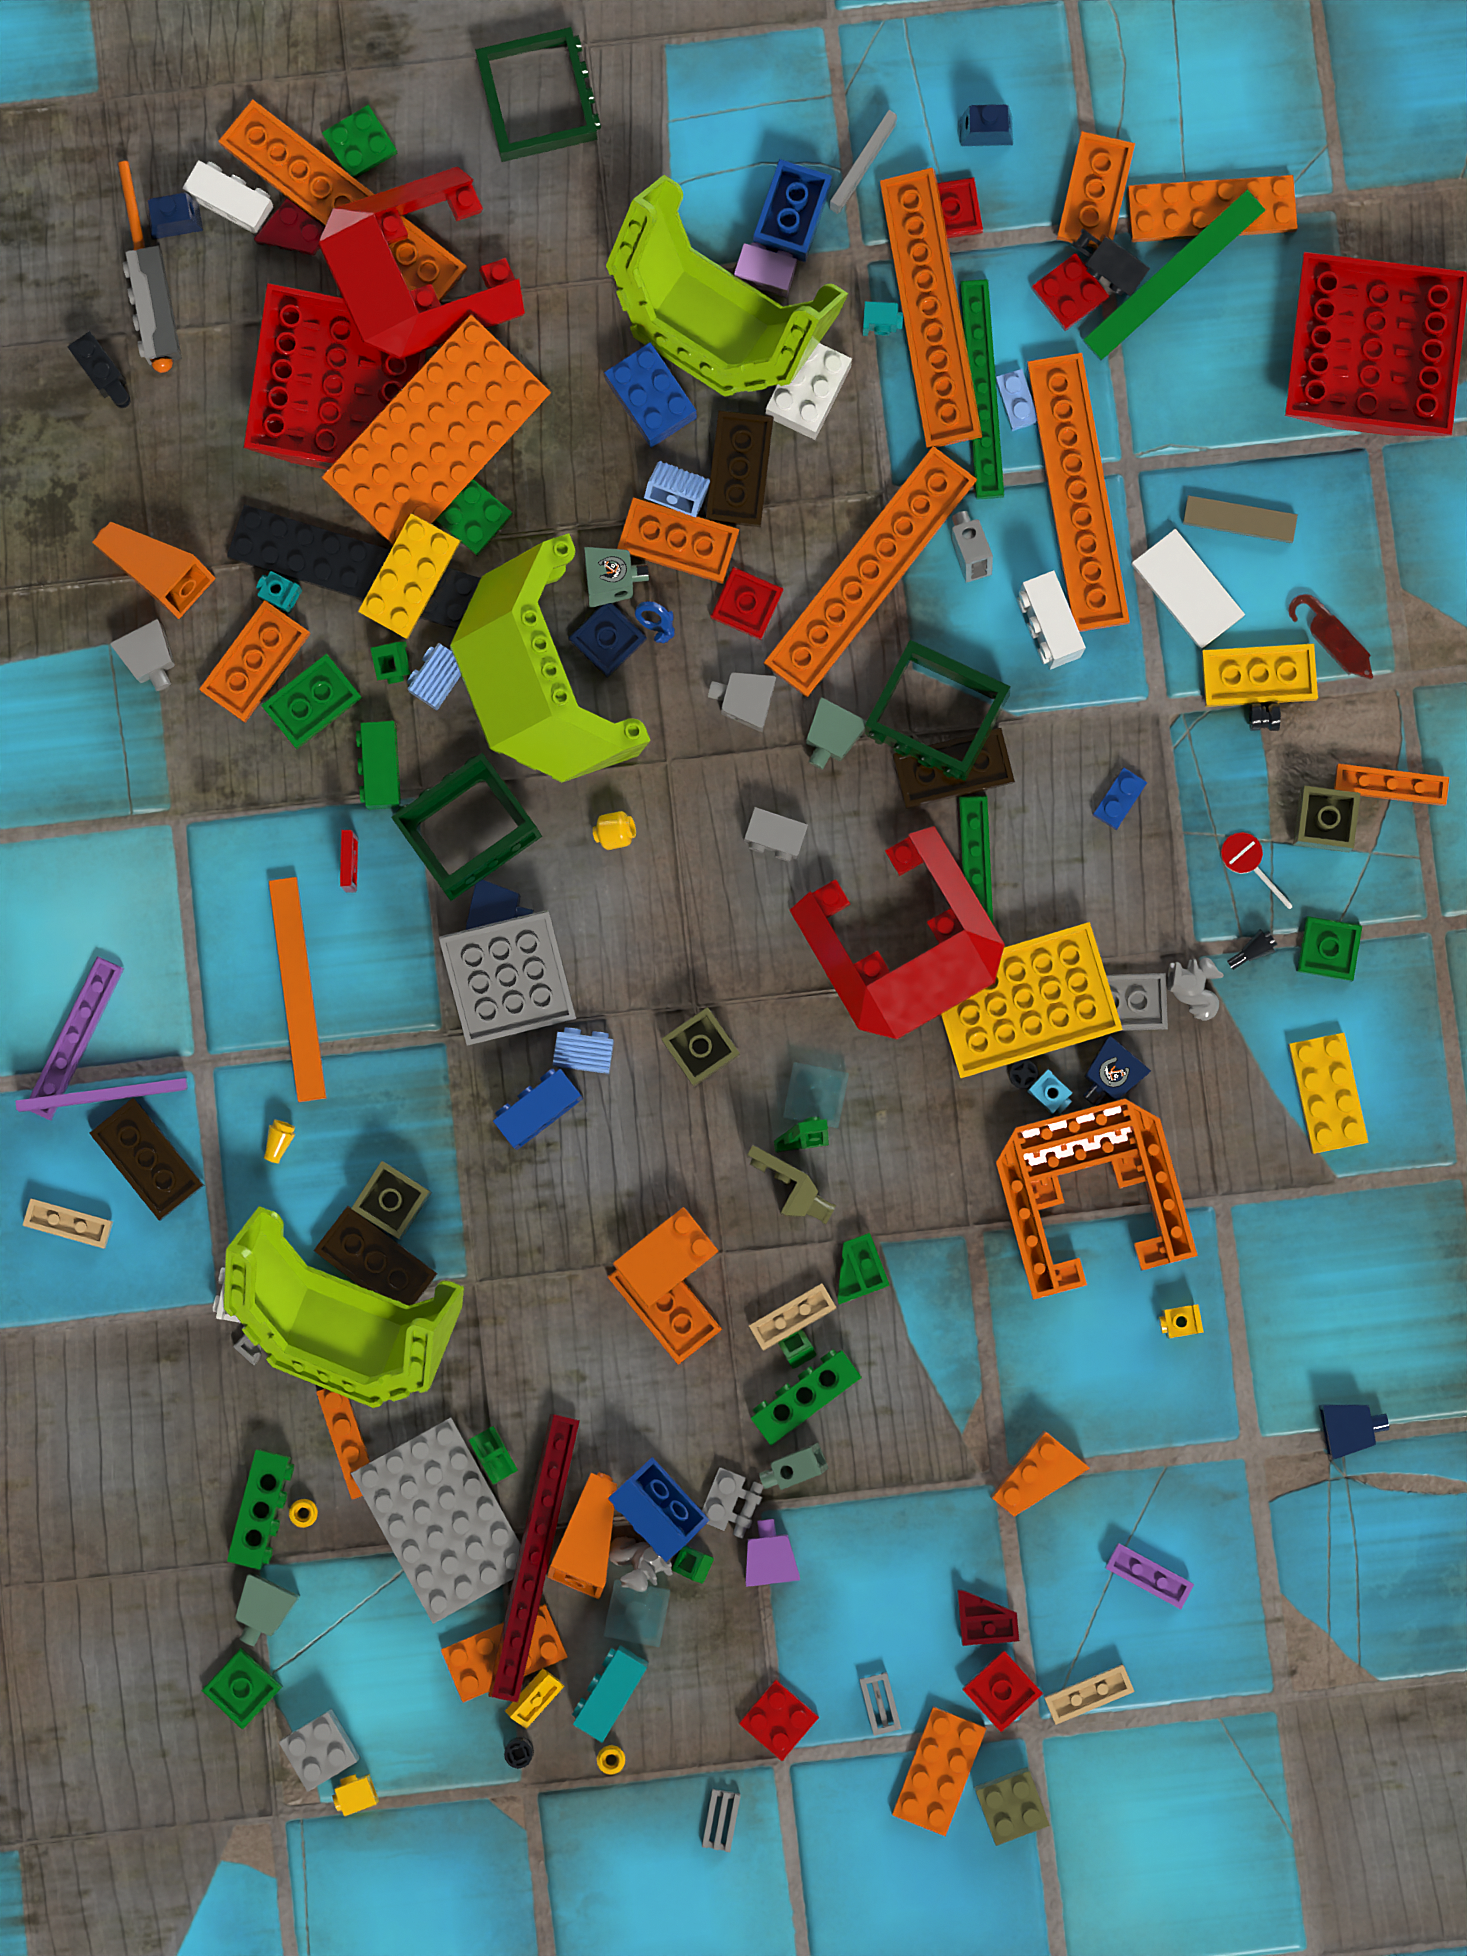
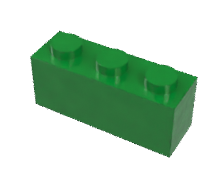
(379, 765)

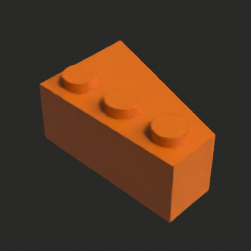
(1037, 1474)

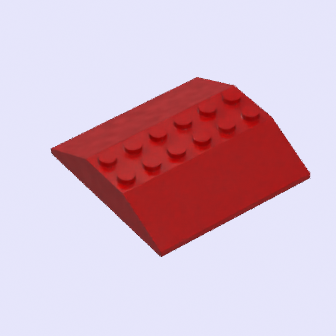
(1377, 346)
(316, 379)

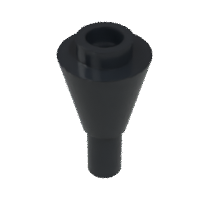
(1257, 947)

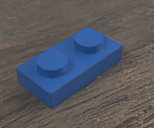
(1120, 798)

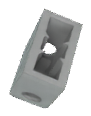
(971, 547)
(147, 654)
(745, 698)

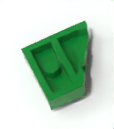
(804, 1135)
(860, 1269)

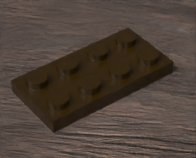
(739, 468)
(929, 785)
(146, 1159)
(374, 1259)

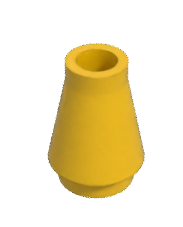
(278, 1139)

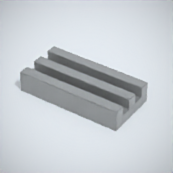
(874, 1680)
(717, 1845)

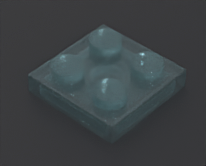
(815, 1093)
(637, 1614)

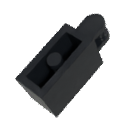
(1112, 263)
(100, 369)

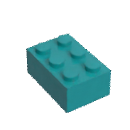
(609, 1692)

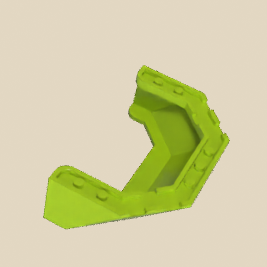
(704, 313)
(520, 678)
(331, 1327)

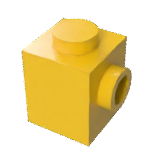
(355, 1794)

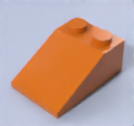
(665, 1257)

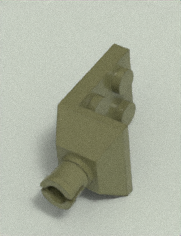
(804, 1195)

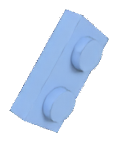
(1016, 399)

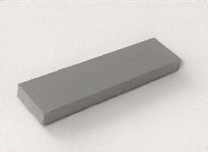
(863, 162)

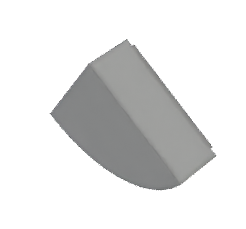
(248, 1350)

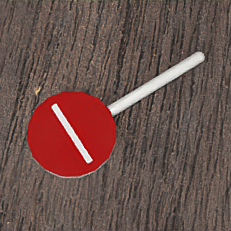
(1243, 854)

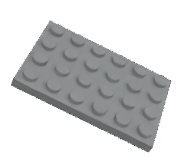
(440, 1520)

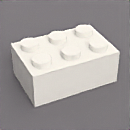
(811, 394)
(1050, 620)

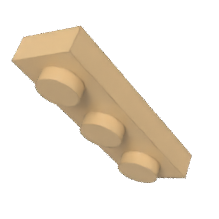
(67, 1223)
(792, 1317)
(1089, 1694)

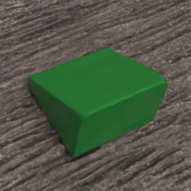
(797, 1349)
(692, 1564)

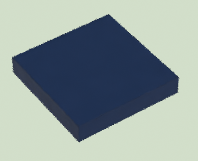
(607, 638)

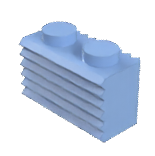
(677, 489)
(435, 677)
(583, 1051)

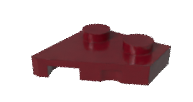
(291, 230)
(985, 1621)

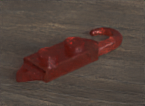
(1334, 637)

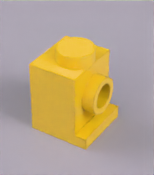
(1193, 1321)

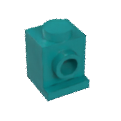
(881, 318)
(285, 598)

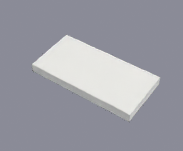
(1188, 589)

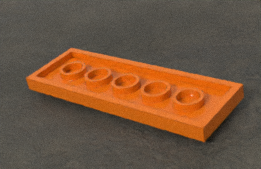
(1187, 208)

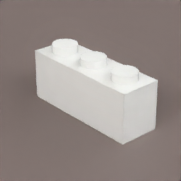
(229, 196)

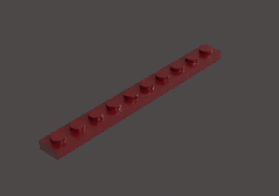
(533, 1558)

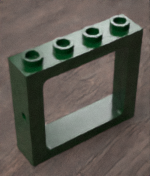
(452, 786)

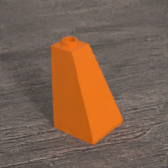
(162, 570)
(585, 1547)

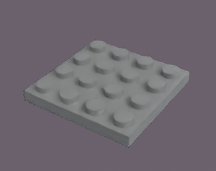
(507, 977)

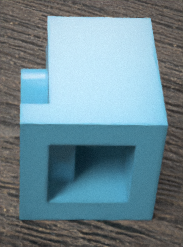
(1041, 1087)

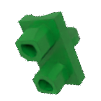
(493, 1455)

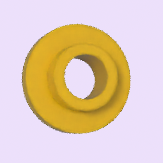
(294, 1513)
(604, 1766)

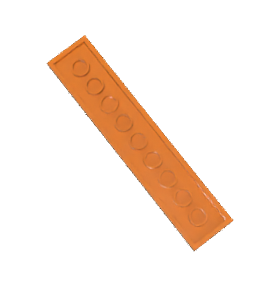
(321, 185)
(930, 308)
(1078, 492)
(870, 571)

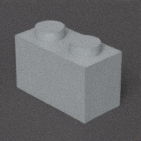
(775, 834)

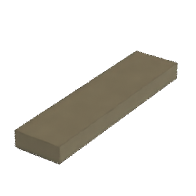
(1240, 519)

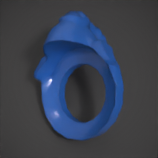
(663, 627)

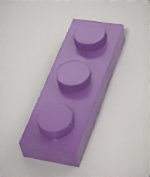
(1149, 1576)

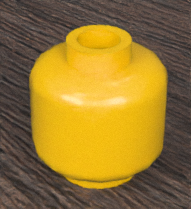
(614, 830)

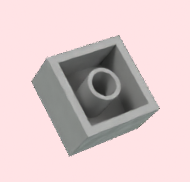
(319, 1750)

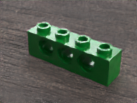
(844, 1377)
(241, 1550)

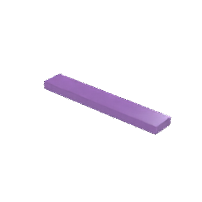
(77, 1032)
(101, 1095)

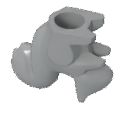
(1189, 986)
(641, 1556)

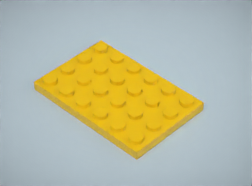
(1042, 1000)

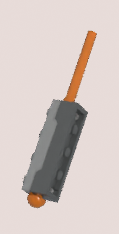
(149, 289)

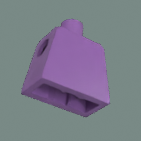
(770, 1557)

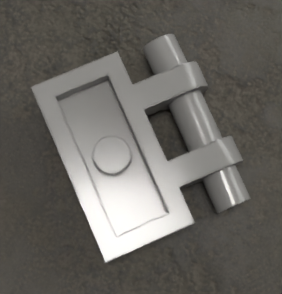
(722, 1499)

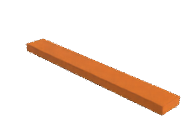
(297, 989)

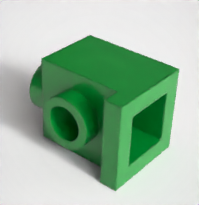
(383, 658)

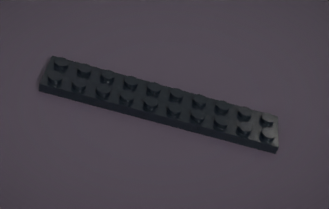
(335, 562)

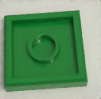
(1329, 948)
(241, 1688)

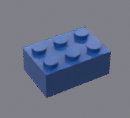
(792, 209)
(650, 395)
(537, 1108)
(658, 1509)

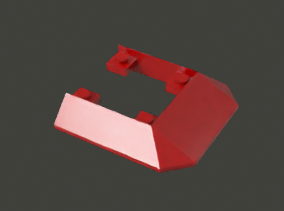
(373, 286)
(932, 982)

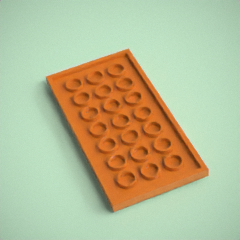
(436, 431)

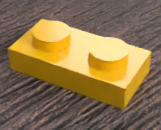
(534, 1698)

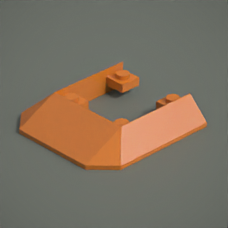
(1080, 1140)

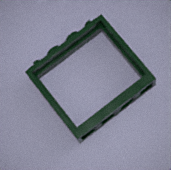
(552, 141)
(954, 671)

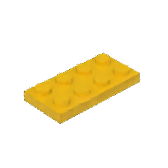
(409, 576)
(1259, 675)
(1328, 1093)

